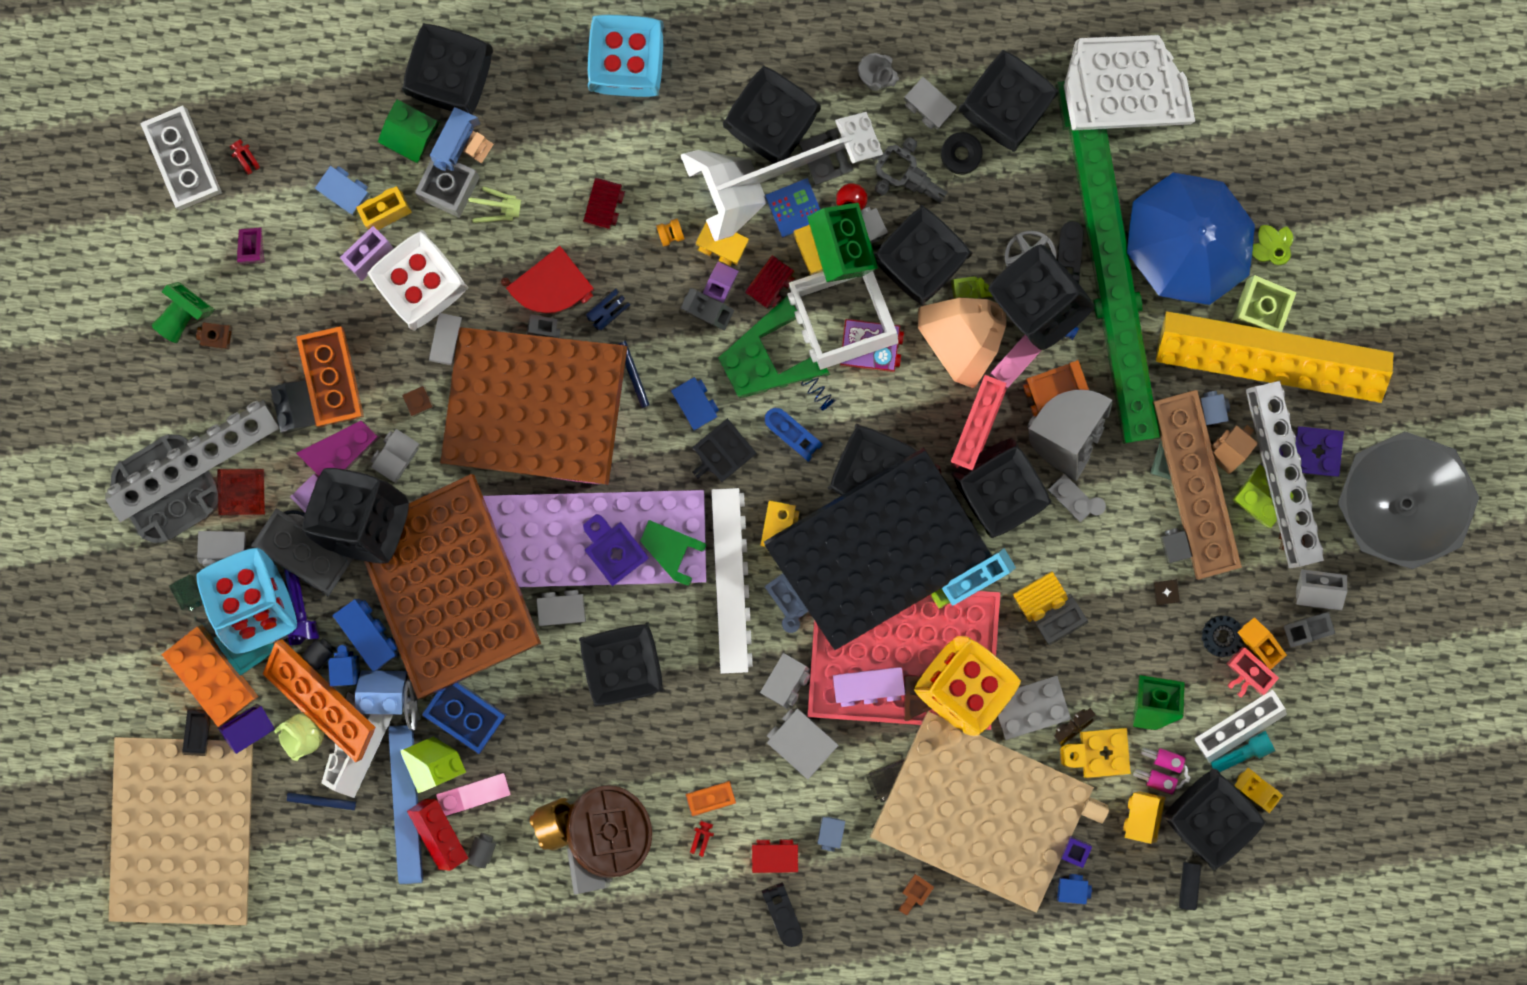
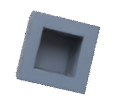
(831, 833)

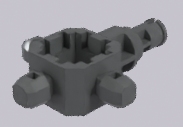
(913, 179)

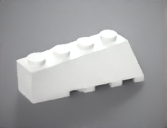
(345, 774)

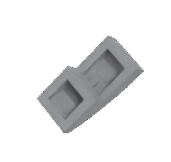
(445, 339)

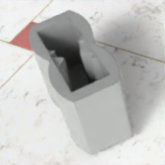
(395, 455)

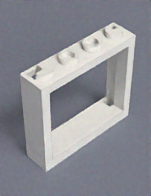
(818, 282)

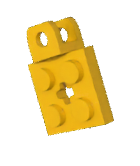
(1088, 753)

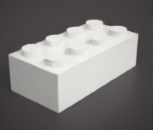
(181, 158)

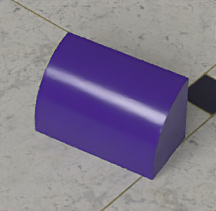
(246, 728)

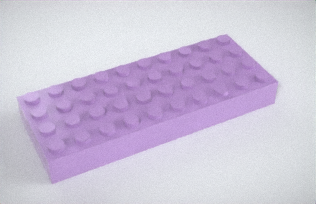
(548, 540)

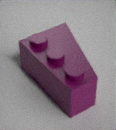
(339, 449)

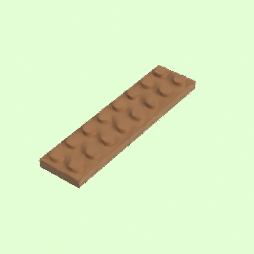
(1196, 484)

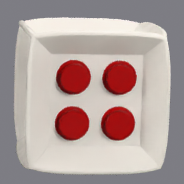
(417, 280)

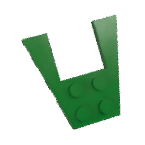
(750, 365)

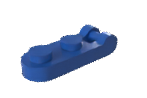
(791, 432)

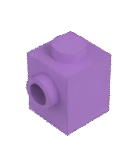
(720, 282)

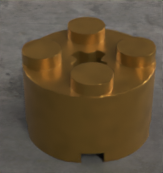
(550, 824)

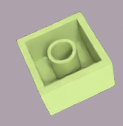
(1263, 305)

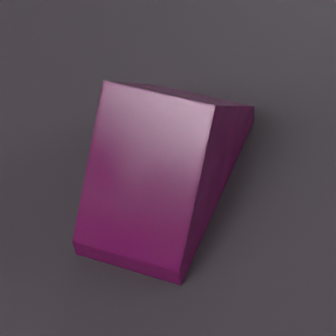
(250, 246)

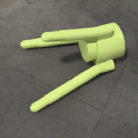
(510, 206)

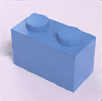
(342, 190)

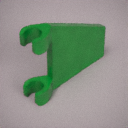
(669, 548)

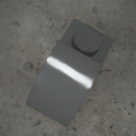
(1309, 629)

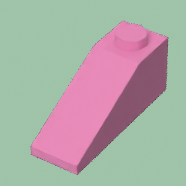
(1015, 361)
(473, 794)

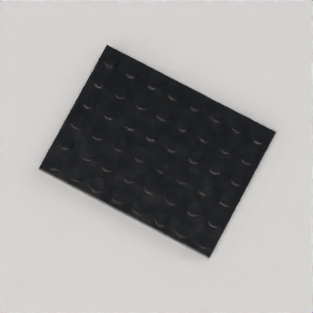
(878, 549)

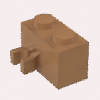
(1233, 448)

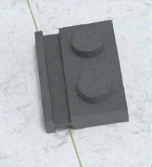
(1061, 621)

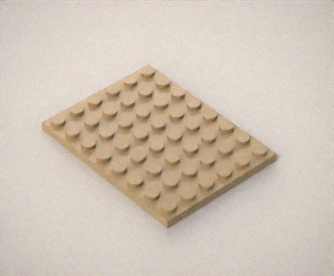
(981, 812)
(180, 833)

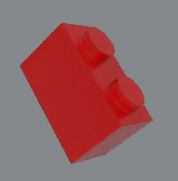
(774, 857)

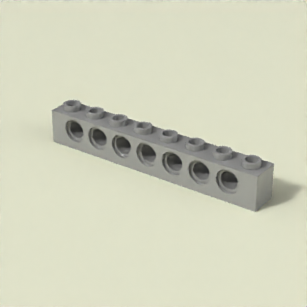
(1275, 467)
(125, 507)

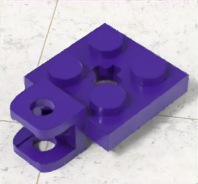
(1329, 440)
(604, 541)

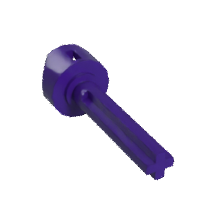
(305, 628)

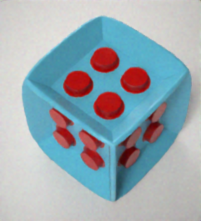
(625, 55)
(246, 600)

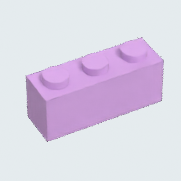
(868, 686)

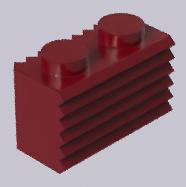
(603, 204)
(770, 282)

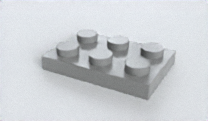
(1034, 708)

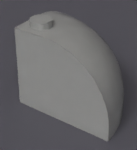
(1068, 428)

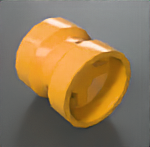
(665, 235)

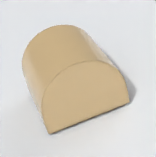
(1095, 810)

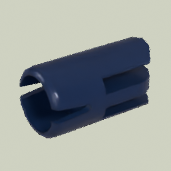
(603, 314)

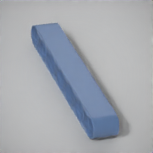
(404, 797)

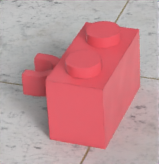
(1252, 671)

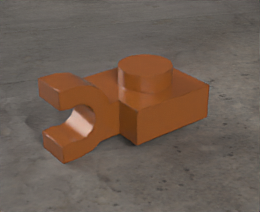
(916, 892)

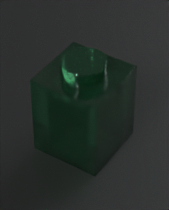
(186, 593)

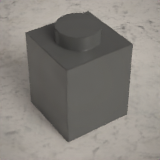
(1175, 545)

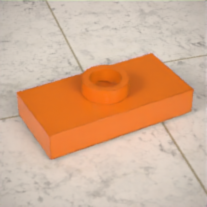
(710, 798)

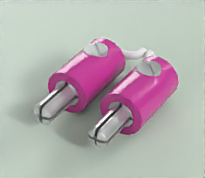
(1169, 761)

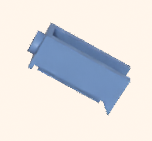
(453, 139)

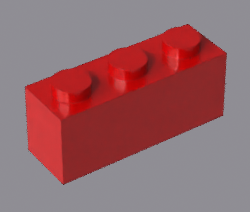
(437, 834)

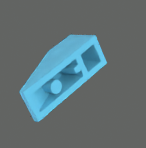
(979, 577)

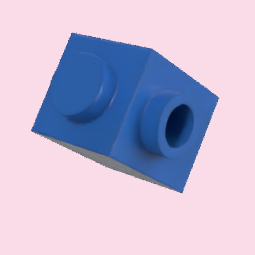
(1074, 889)

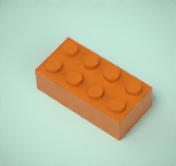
(330, 376)
(209, 675)

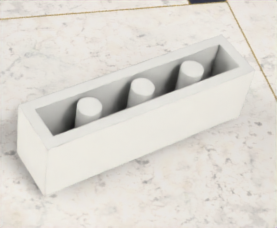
(1240, 726)

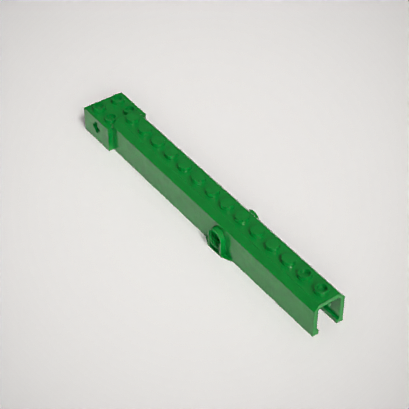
(1117, 301)

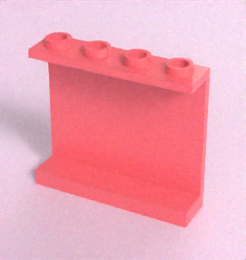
(979, 423)

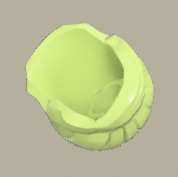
(299, 736)

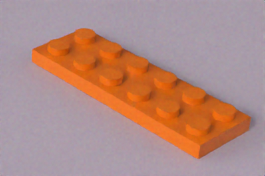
(319, 700)

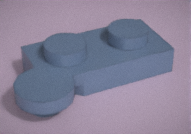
(788, 602)

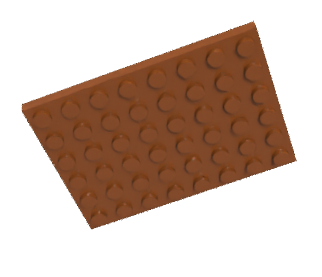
(534, 405)
(451, 591)

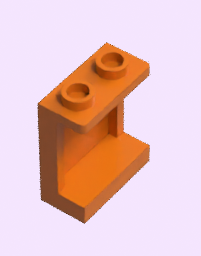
(1052, 383)

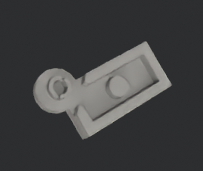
(1075, 500)

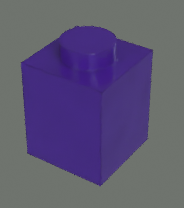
(1076, 851)

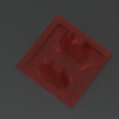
(241, 492)

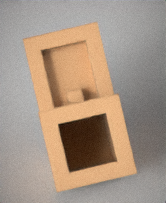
(477, 147)

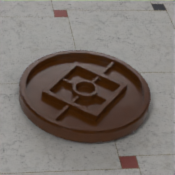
(609, 831)

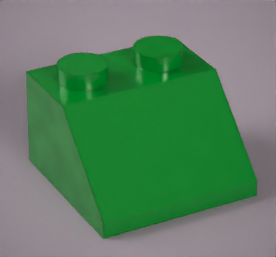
(407, 131)

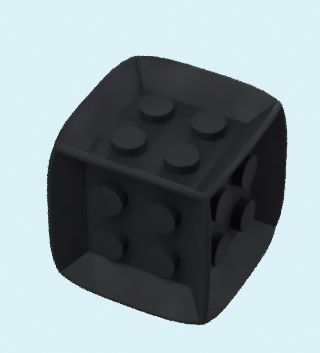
(447, 68)
(1008, 100)
(771, 115)
(922, 255)
(1041, 297)
(865, 457)
(1002, 488)
(356, 515)
(621, 664)
(1214, 819)

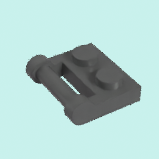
(822, 169)

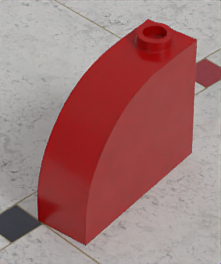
(552, 285)

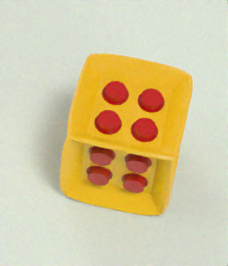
(967, 685)

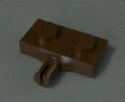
(1080, 722)

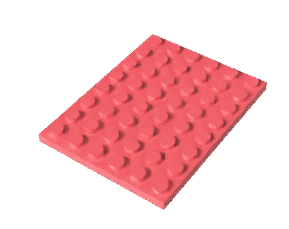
(904, 641)

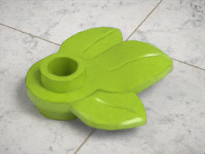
(1272, 241)

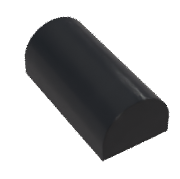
(1190, 885)

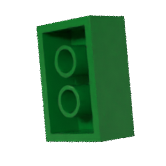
(842, 242)

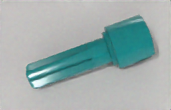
(1258, 746)

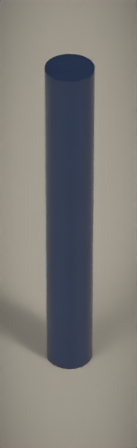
(635, 379)
(321, 801)

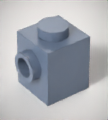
(1214, 408)

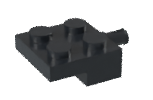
(723, 451)

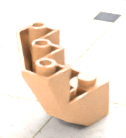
(963, 335)

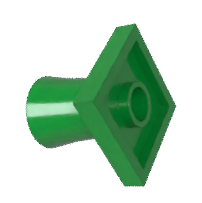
(178, 314)

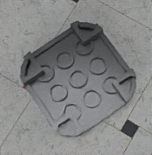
(176, 510)

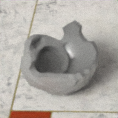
(877, 72)

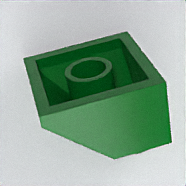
(1158, 702)

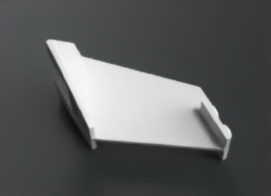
(737, 185)

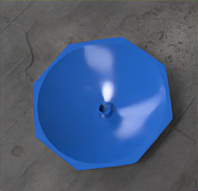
(1191, 238)

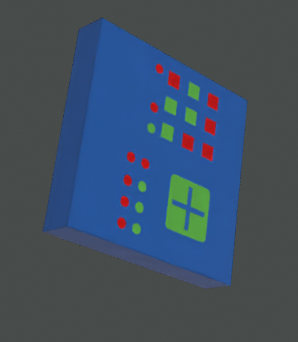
(792, 206)

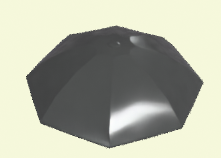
(1408, 500)

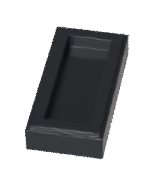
(196, 733)

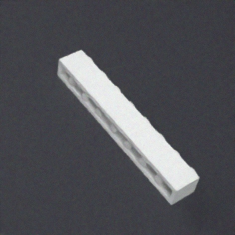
(730, 580)

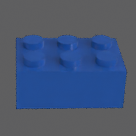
(366, 634)
(464, 715)

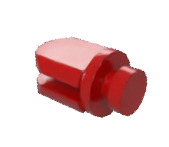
(239, 149)
(705, 827)

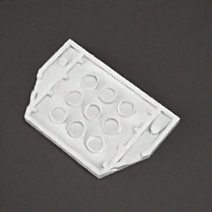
(1125, 84)

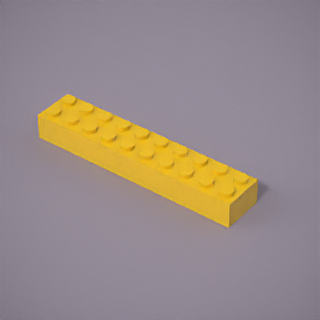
(1274, 357)

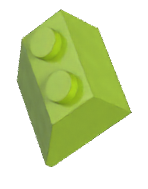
(1257, 498)
(432, 763)

